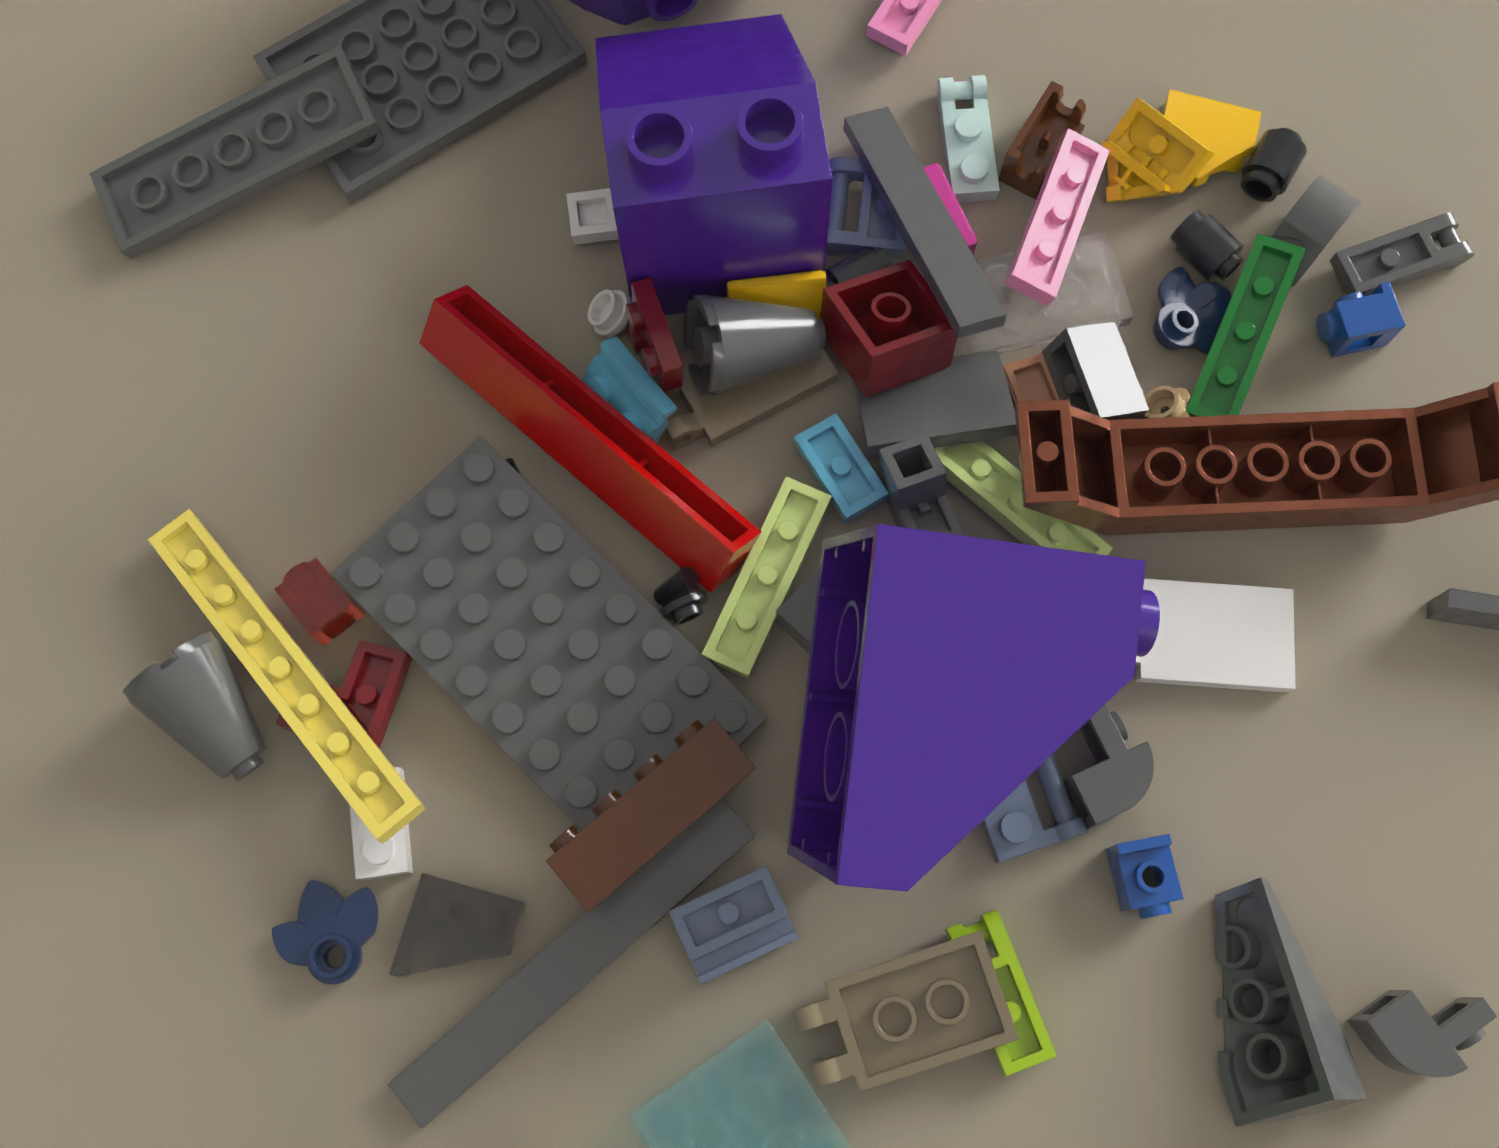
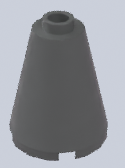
(746, 340)
(201, 707)

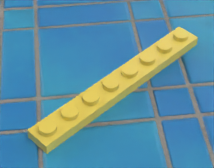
(288, 677)

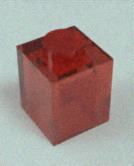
(318, 601)

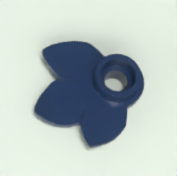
(1189, 312)
(325, 923)

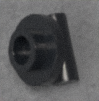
(681, 597)

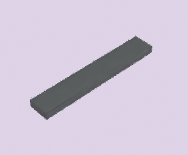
(924, 223)

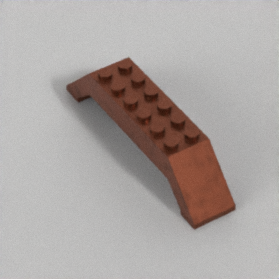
(1259, 466)

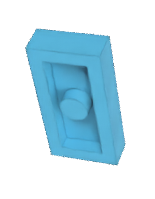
(840, 468)

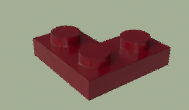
(652, 336)
(371, 687)

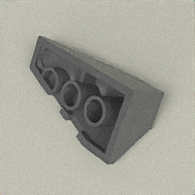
(1279, 1032)

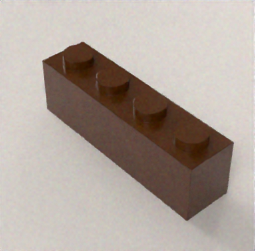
(650, 814)

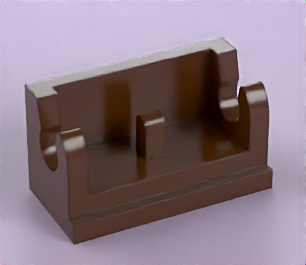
(1036, 143)

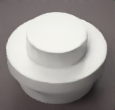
(609, 313)

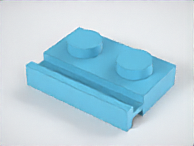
(629, 389)

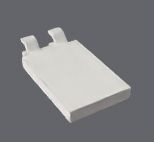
(1221, 637)

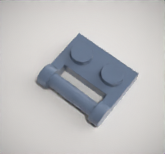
(875, 222)
(1015, 824)

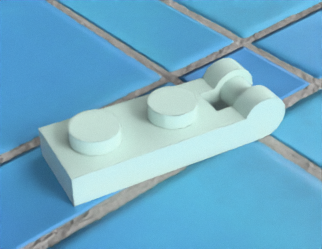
(968, 139)

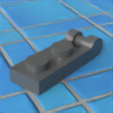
(1401, 255)

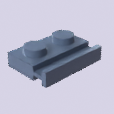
(733, 925)

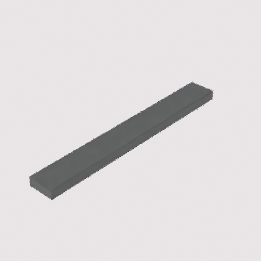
(568, 964)

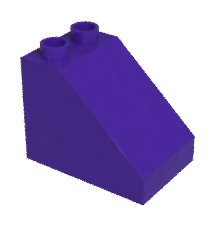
(713, 156)
(945, 685)

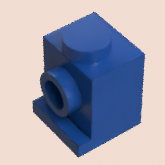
(1361, 321)
(1127, 865)

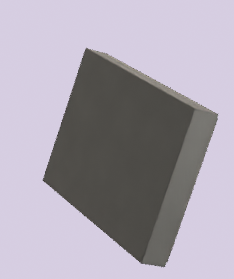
(950, 405)

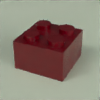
(887, 328)

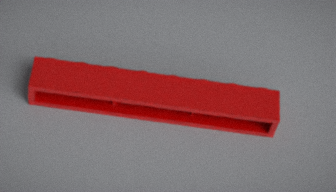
(588, 437)

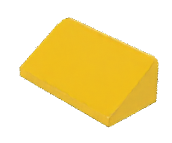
(793, 290)

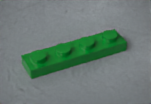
(1245, 328)

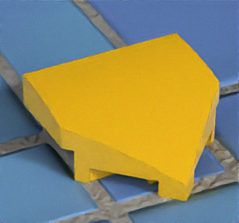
(1219, 126)
(1150, 156)

